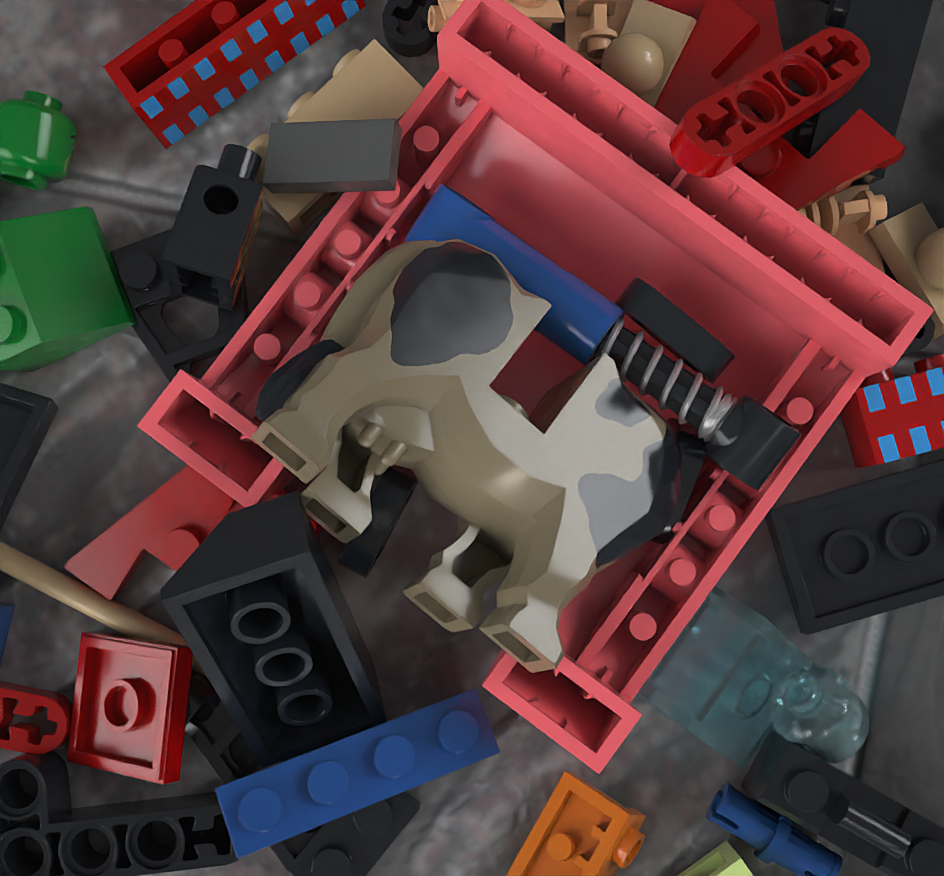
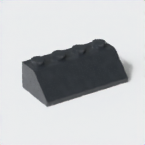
(275, 632)

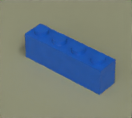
(355, 772)

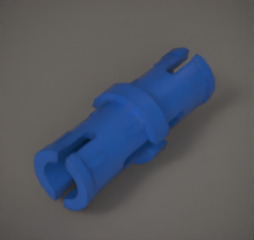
(771, 835)

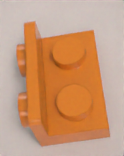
(580, 834)

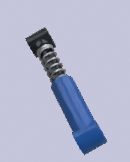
(585, 324)

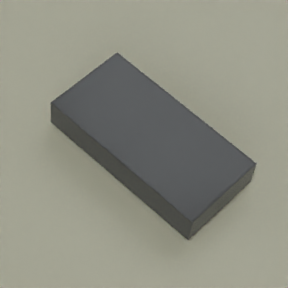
(333, 156)

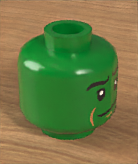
(35, 141)

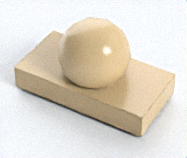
(647, 49)
(915, 256)

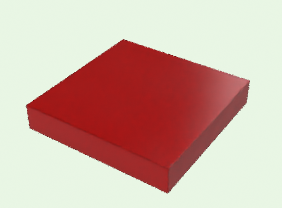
(130, 706)

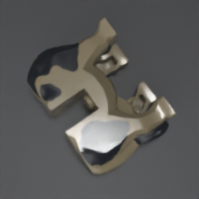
(533, 494)

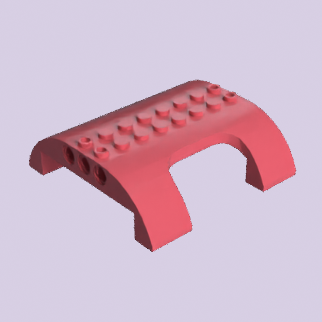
(595, 189)

